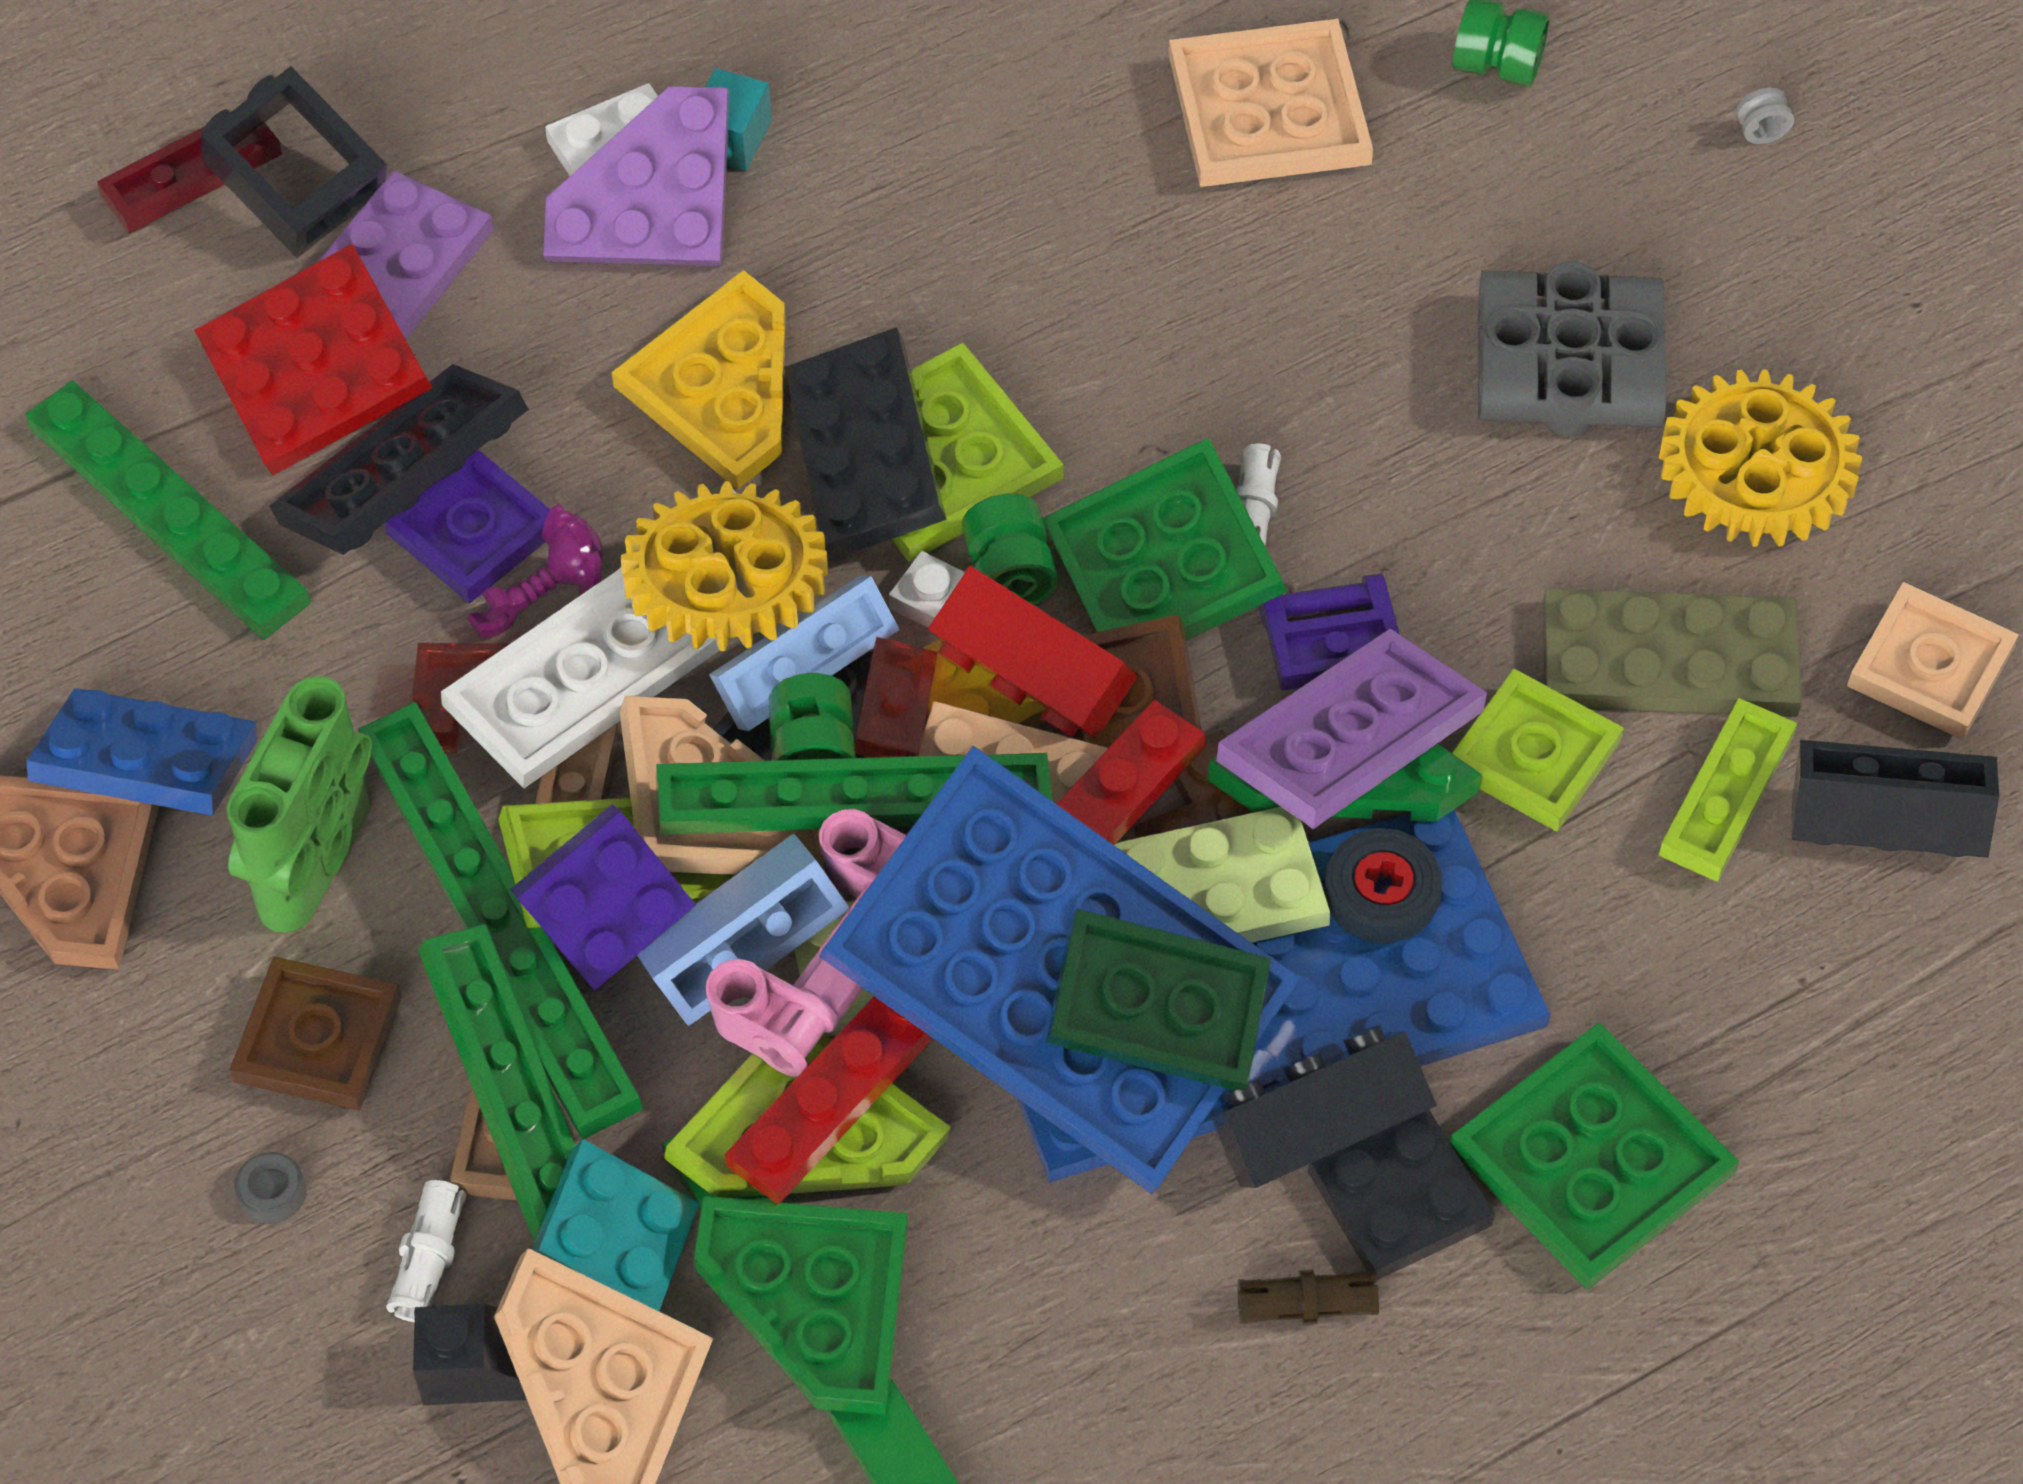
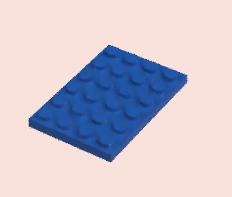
(971, 947)

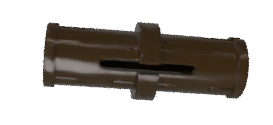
(1307, 1297)

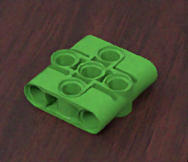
(299, 804)

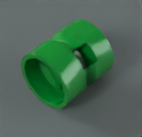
(1496, 40)
(1010, 546)
(811, 718)

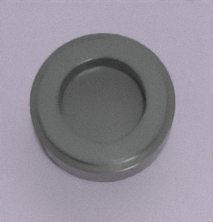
(270, 1187)

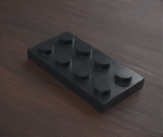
(864, 443)
(399, 459)

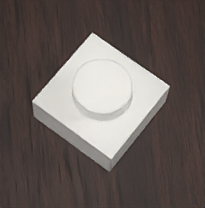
(924, 589)

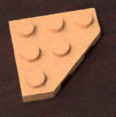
(675, 732)
(597, 1371)

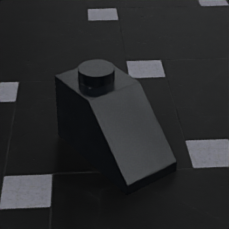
(462, 1356)

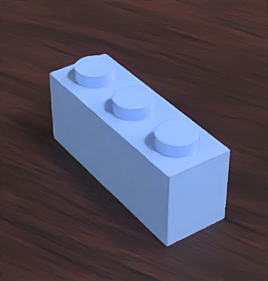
(750, 918)

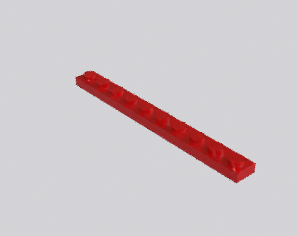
(880, 1041)

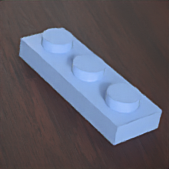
(823, 643)

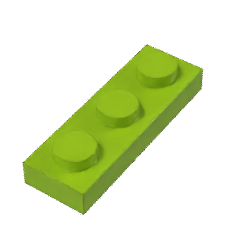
(1727, 789)

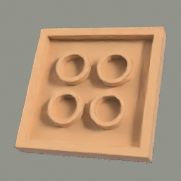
(1270, 102)

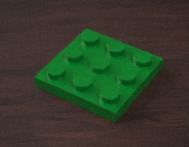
(1166, 546)
(1593, 1155)

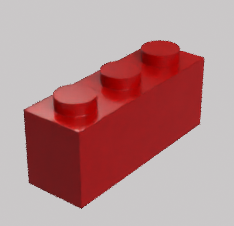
(1031, 655)

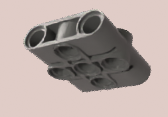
(1571, 349)

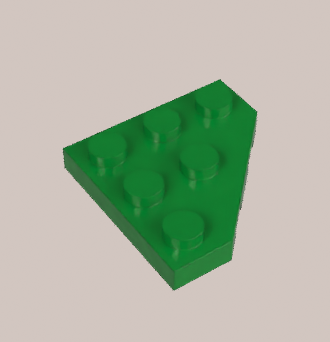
(1424, 787)
(812, 1291)

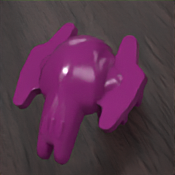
(572, 560)

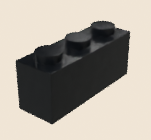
(1895, 798)
(1321, 1106)

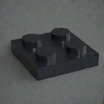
(1401, 1194)

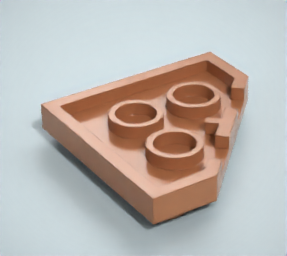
(73, 867)

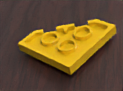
(718, 379)

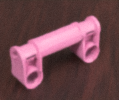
(789, 1019)

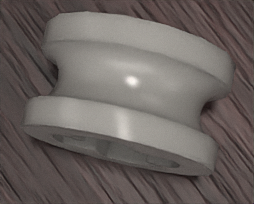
(1764, 115)

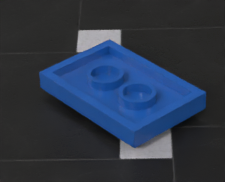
(142, 751)

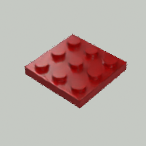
(312, 359)

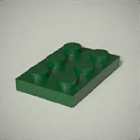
(1158, 1000)

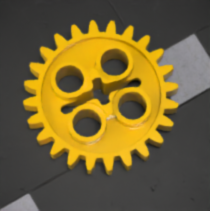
(1766, 443)
(693, 591)

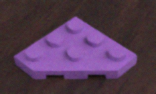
(649, 189)

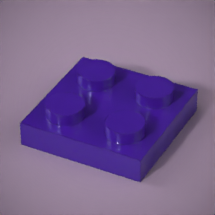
(472, 526)
(603, 897)

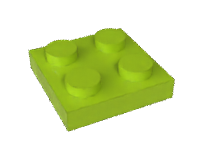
(1538, 749)

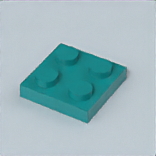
(616, 1225)

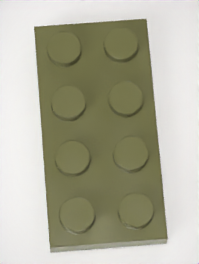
(1672, 650)

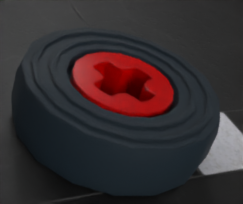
(1407, 903)

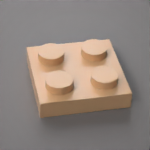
(1932, 660)

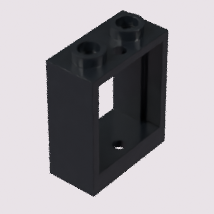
(326, 207)

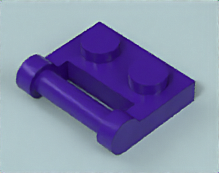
(1314, 645)

